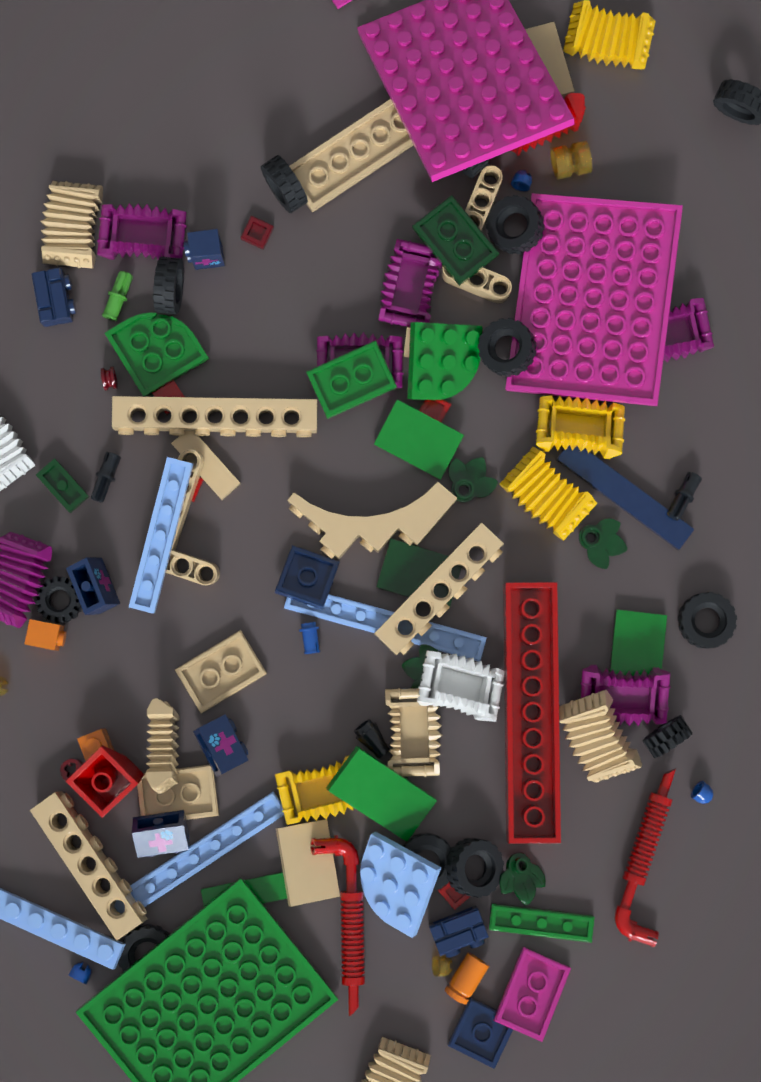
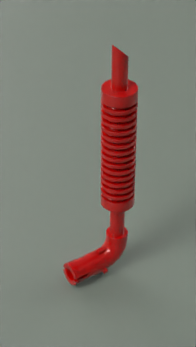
(640, 862)
(351, 914)

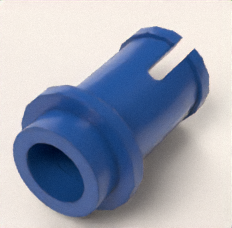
(310, 638)

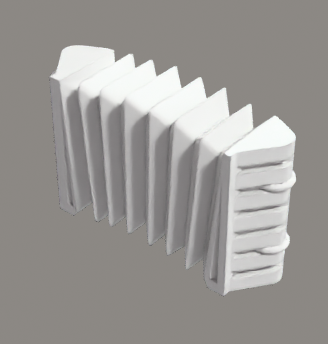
(12, 456)
(461, 685)

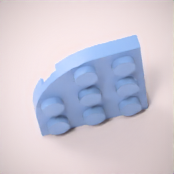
(397, 883)

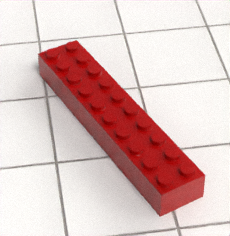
(532, 713)

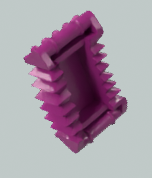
(141, 232)
(409, 284)
(688, 330)
(391, 350)
(19, 574)
(633, 696)

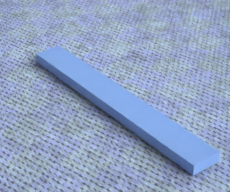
(372, 618)
(205, 851)

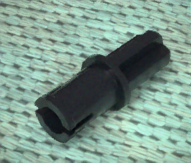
(105, 476)
(684, 495)

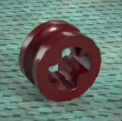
(109, 378)
(64, 773)

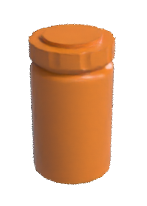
(466, 978)

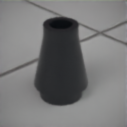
(371, 737)

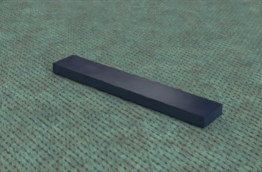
(626, 495)

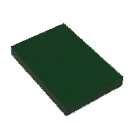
(455, 240)
(408, 568)

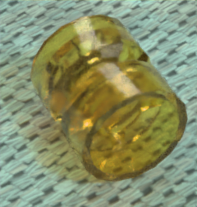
(562, 160)

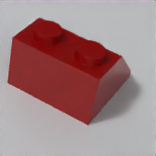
(105, 779)

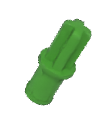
(117, 296)

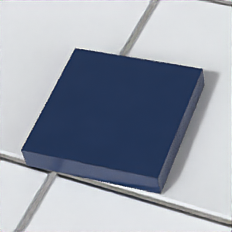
(307, 577)
(480, 1035)

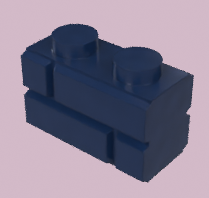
(53, 297)
(458, 931)

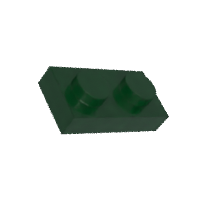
(62, 485)

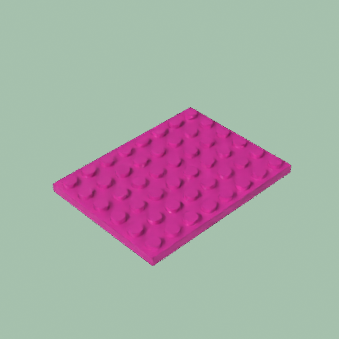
(464, 81)
(598, 299)

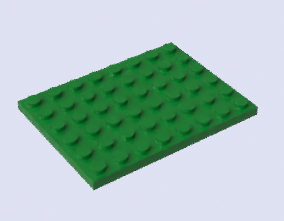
(209, 996)

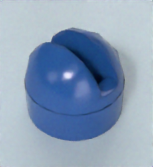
(522, 181)
(702, 793)
(80, 975)

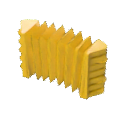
(609, 36)
(580, 425)
(547, 495)
(307, 794)

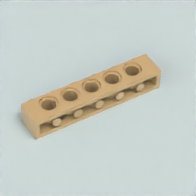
(479, 538)
(75, 859)

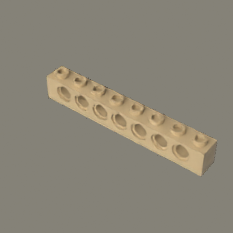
(124, 408)

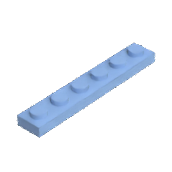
(161, 535)
(60, 930)

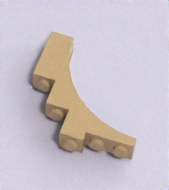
(375, 531)

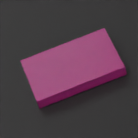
(532, 994)

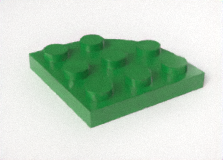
(155, 349)
(441, 359)

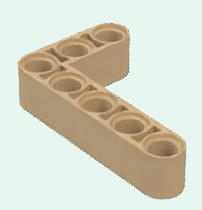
(479, 215)
(195, 564)

